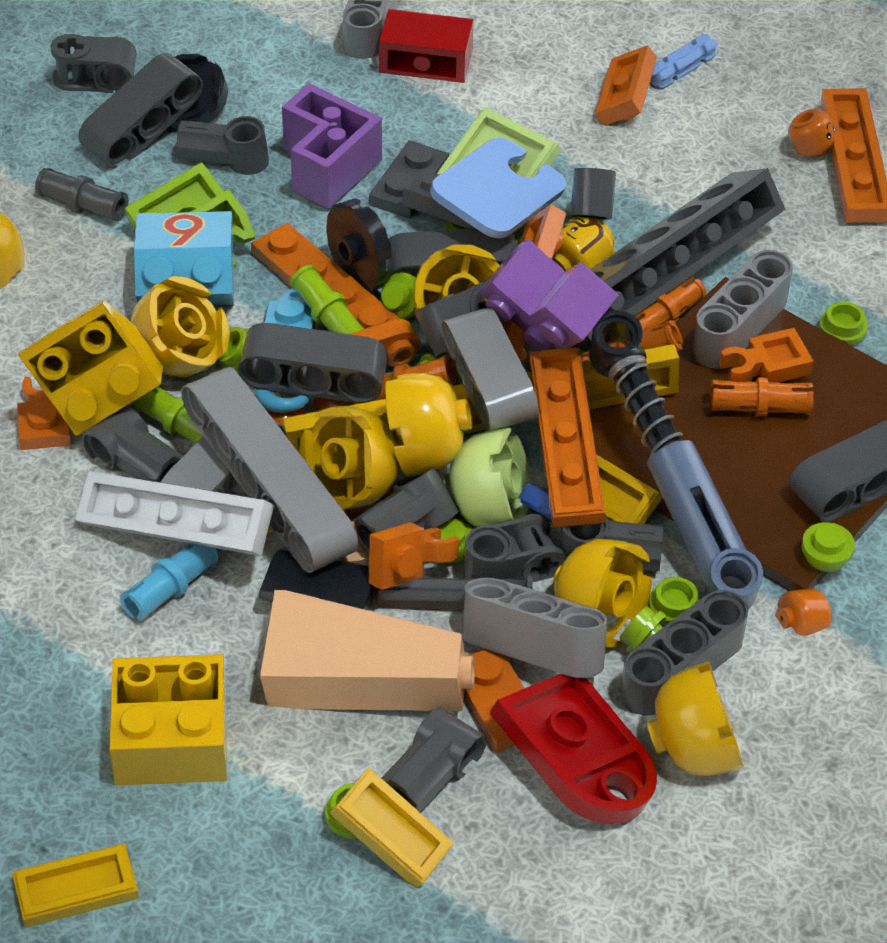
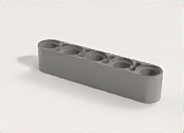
(270, 469)

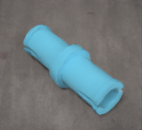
(167, 579)

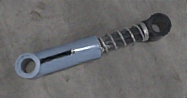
(674, 463)

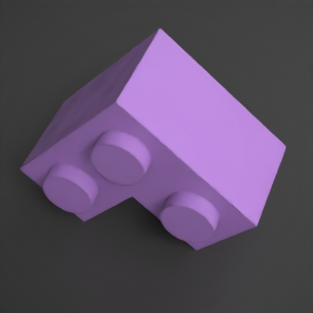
(329, 144)
(544, 300)

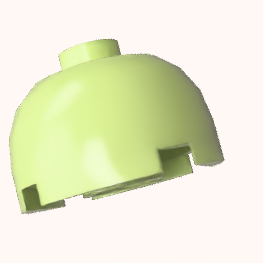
(486, 476)

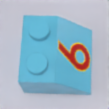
(185, 246)

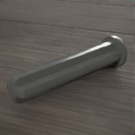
(431, 593)

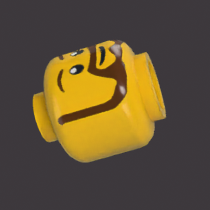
(584, 241)

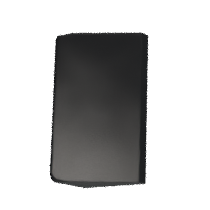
(336, 582)

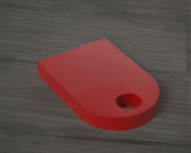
(579, 747)

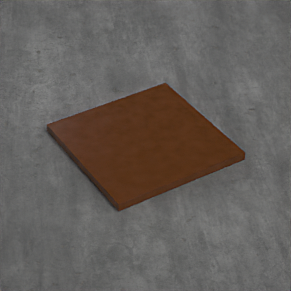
(756, 455)

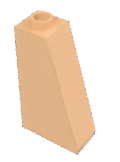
(359, 659)

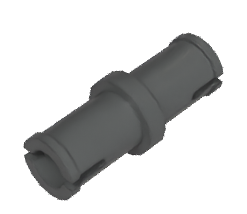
(81, 193)

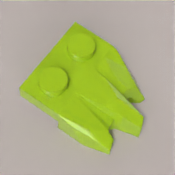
(194, 192)

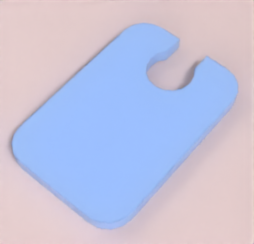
(492, 195)

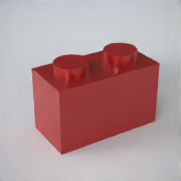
(426, 45)

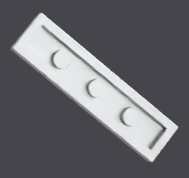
(175, 513)

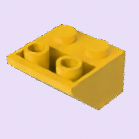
(93, 366)
(168, 720)

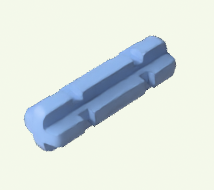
(683, 60)

